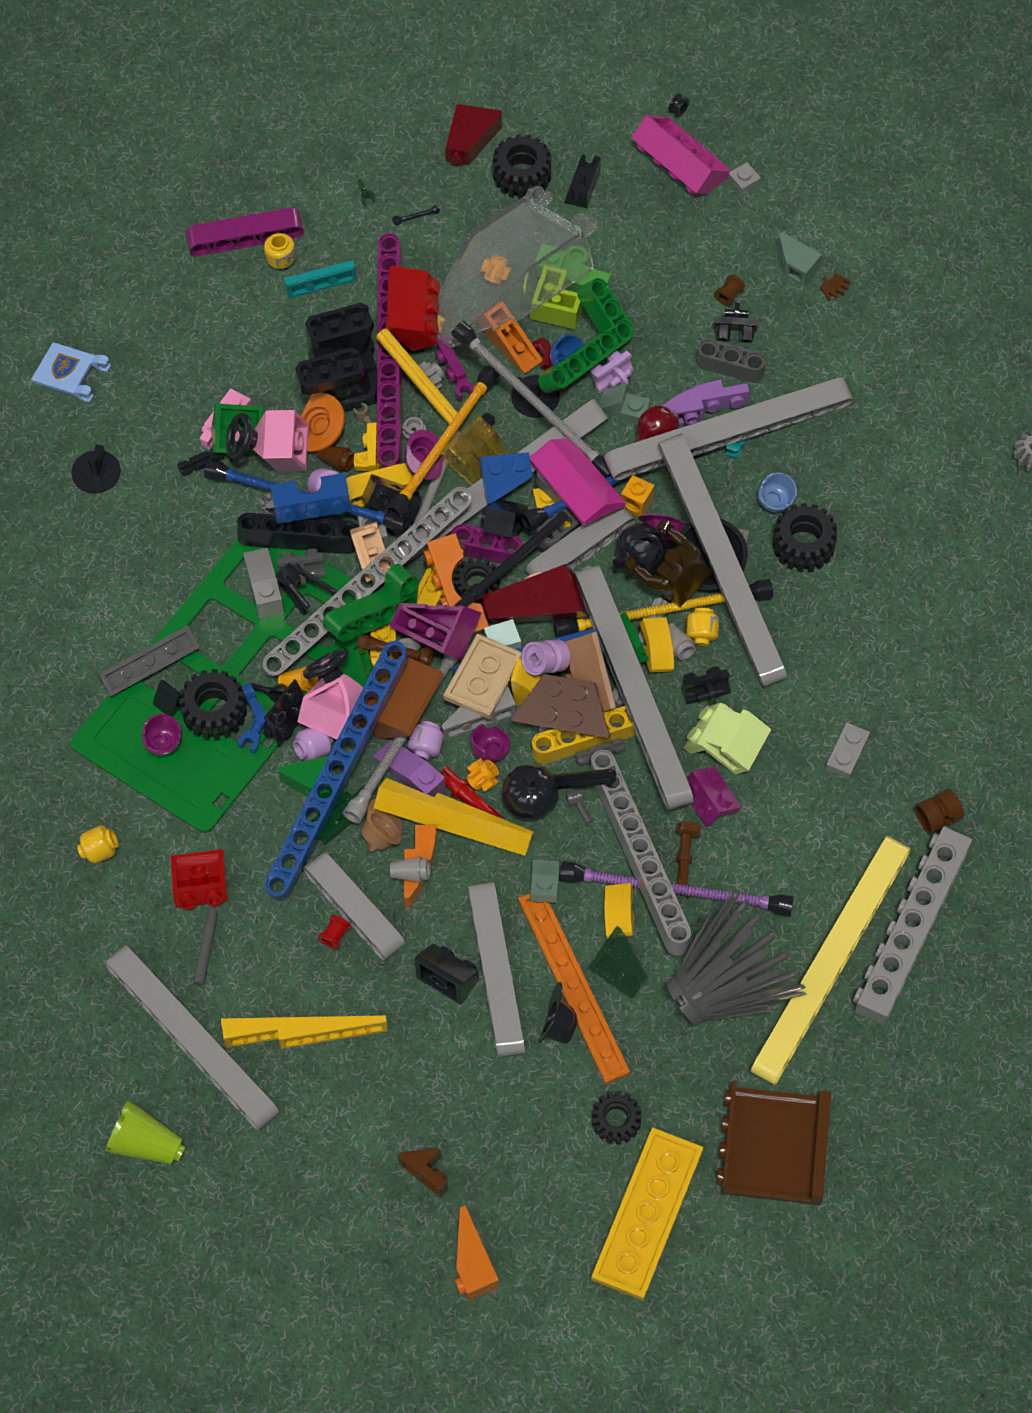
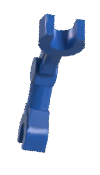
(253, 734)

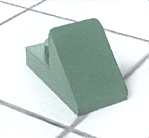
(619, 403)
(545, 880)

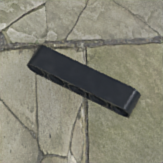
(304, 534)

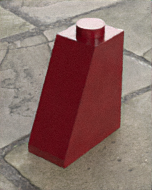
(471, 132)

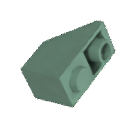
(797, 259)

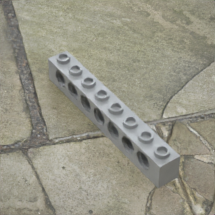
(879, 1006)

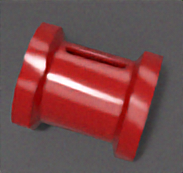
(334, 932)

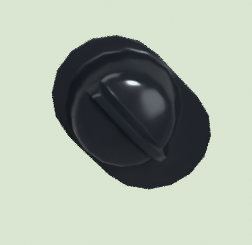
(560, 1019)

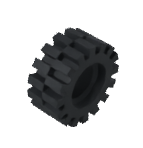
(471, 569)
(620, 1102)

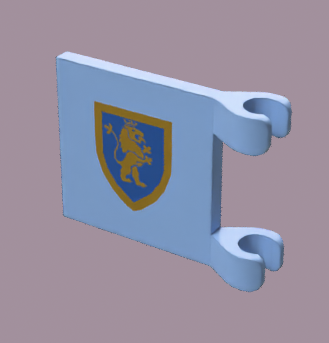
(66, 369)

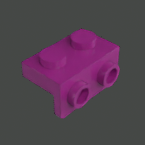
(711, 795)

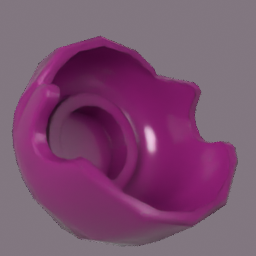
(161, 734)
(490, 743)

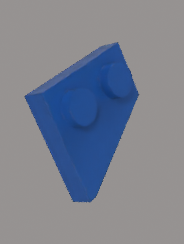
(503, 474)

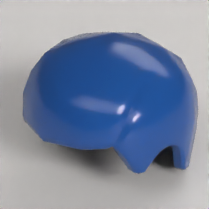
(563, 347)

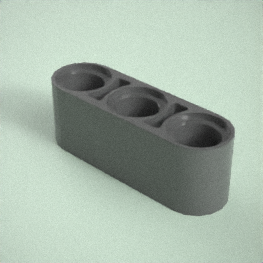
(719, 359)

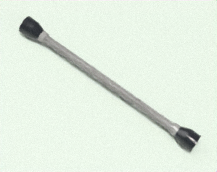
(466, 335)

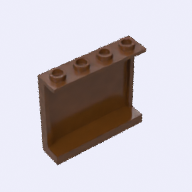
(774, 1145)

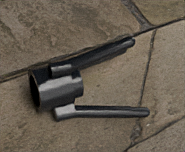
(289, 578)

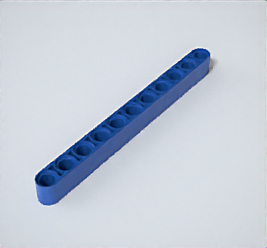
(337, 782)

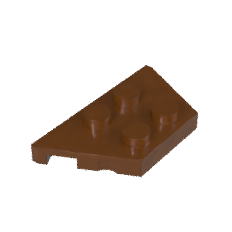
(564, 706)

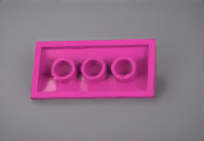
(576, 480)

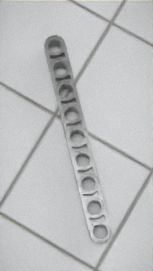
(642, 861)
(191, 1037)

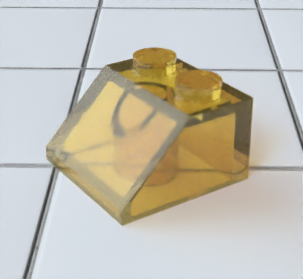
(471, 444)

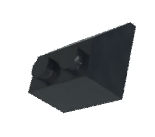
(446, 972)

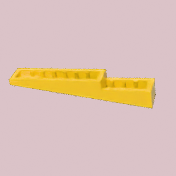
(452, 817)
(298, 1030)

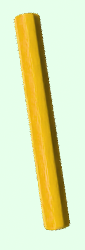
(416, 375)

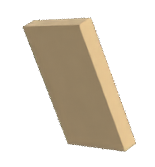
(482, 676)

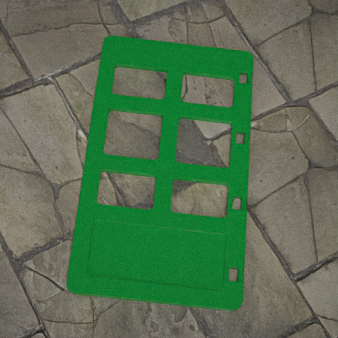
(199, 769)

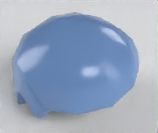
(777, 492)

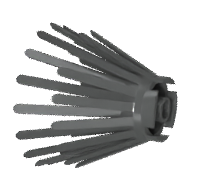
(720, 985)

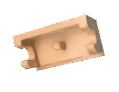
(369, 545)

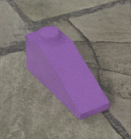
(414, 771)

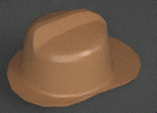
(381, 829)

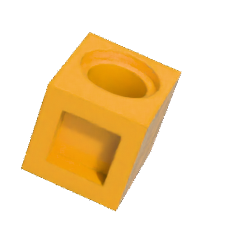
(638, 495)

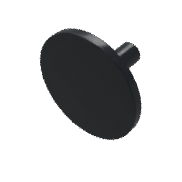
(524, 407)
(96, 471)

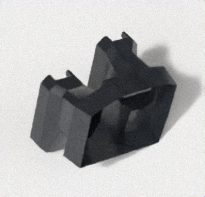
(340, 357)

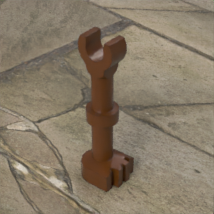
(424, 656)
(687, 831)

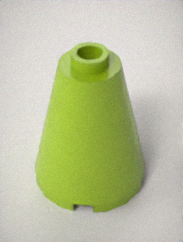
(143, 1137)

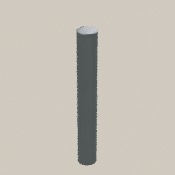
(205, 948)

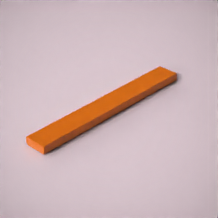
(575, 989)

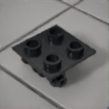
(284, 714)

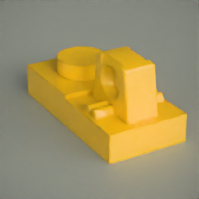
(368, 460)

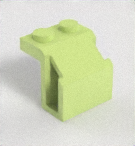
(728, 736)

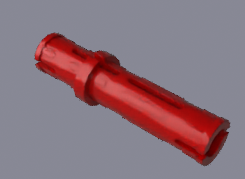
(461, 789)

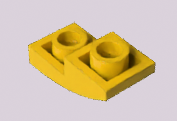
(658, 644)
(619, 908)

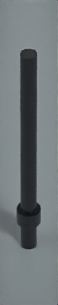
(477, 591)

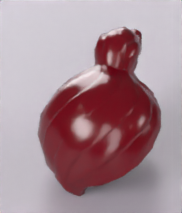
(656, 422)

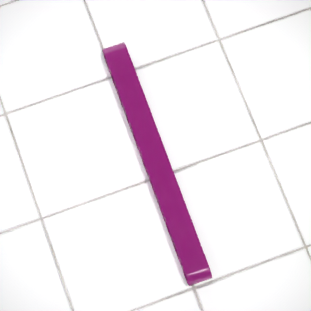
(386, 364)

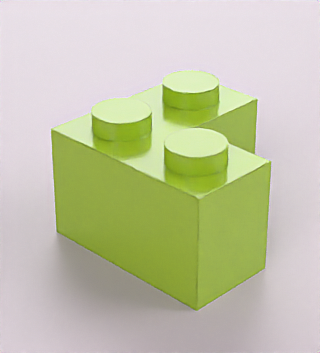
(560, 310)

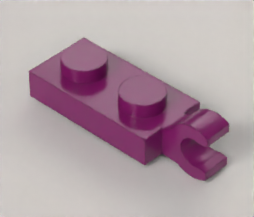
(454, 370)

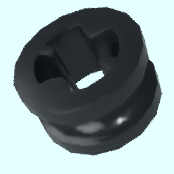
(678, 105)

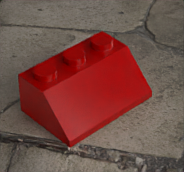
(413, 307)

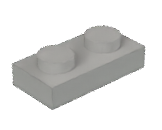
(847, 750)

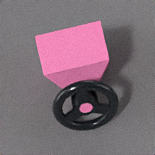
(278, 439)
(332, 698)

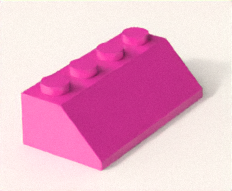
(680, 154)

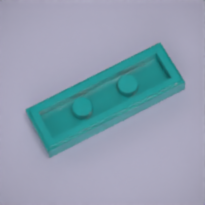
(320, 279)

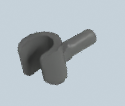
(575, 798)

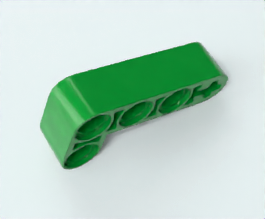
(374, 609)

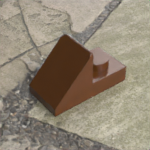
(419, 1165)

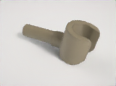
(364, 415)

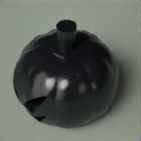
(644, 544)
(530, 792)

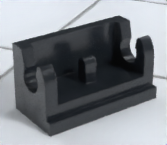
(583, 182)

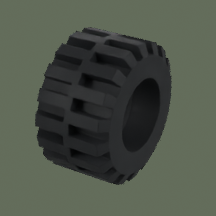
(521, 151)
(804, 554)
(207, 687)

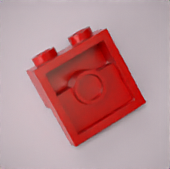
(199, 879)

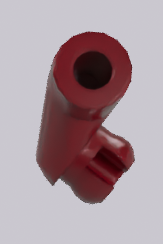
(542, 345)

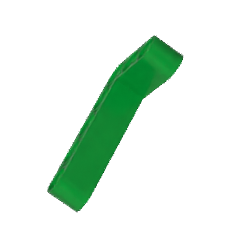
(613, 332)

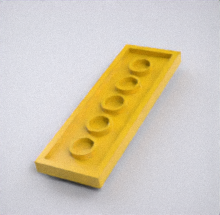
(647, 1214)

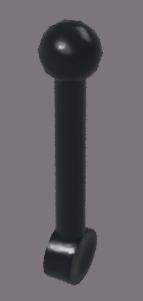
(397, 220)

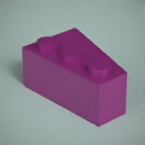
(438, 626)

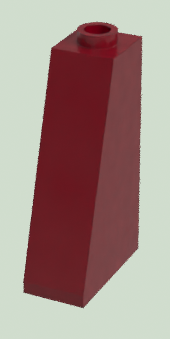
(537, 598)

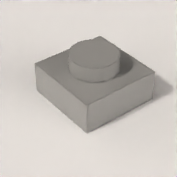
(744, 178)

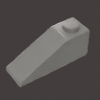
(263, 583)
(465, 720)

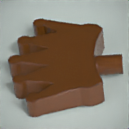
(834, 286)

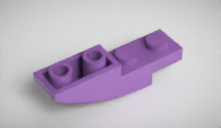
(707, 397)

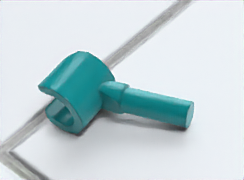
(735, 448)

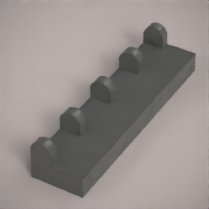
(148, 661)

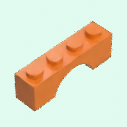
(445, 557)

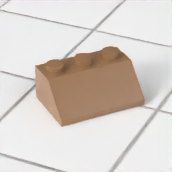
(589, 666)

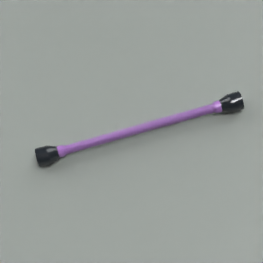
(778, 904)

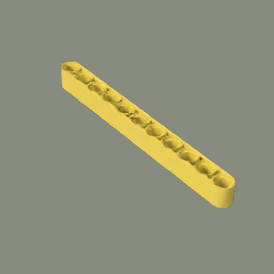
(830, 960)

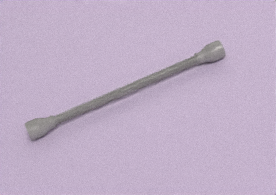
(358, 806)

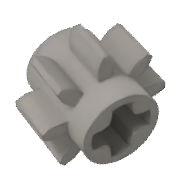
(433, 372)

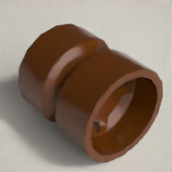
(935, 813)

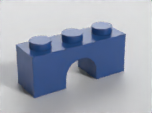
(328, 500)

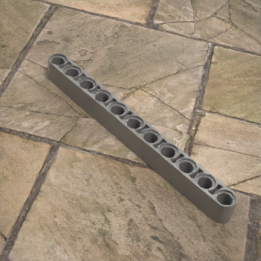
(582, 422)
(733, 426)
(722, 560)
(376, 574)
(633, 688)

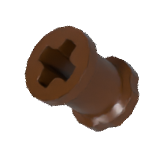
(727, 293)

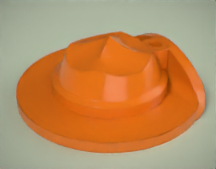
(325, 421)

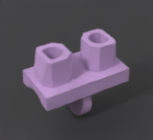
(613, 373)

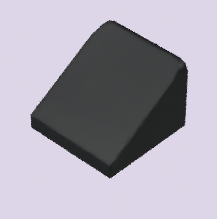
(167, 698)

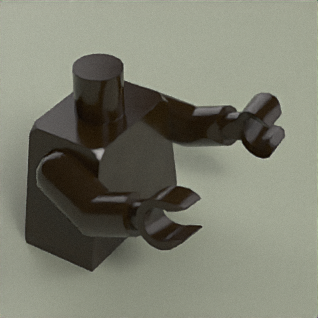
(679, 573)

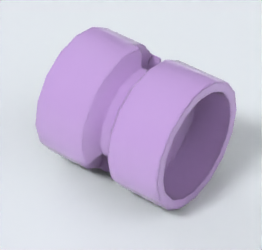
(545, 657)

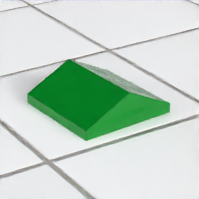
(222, 418)

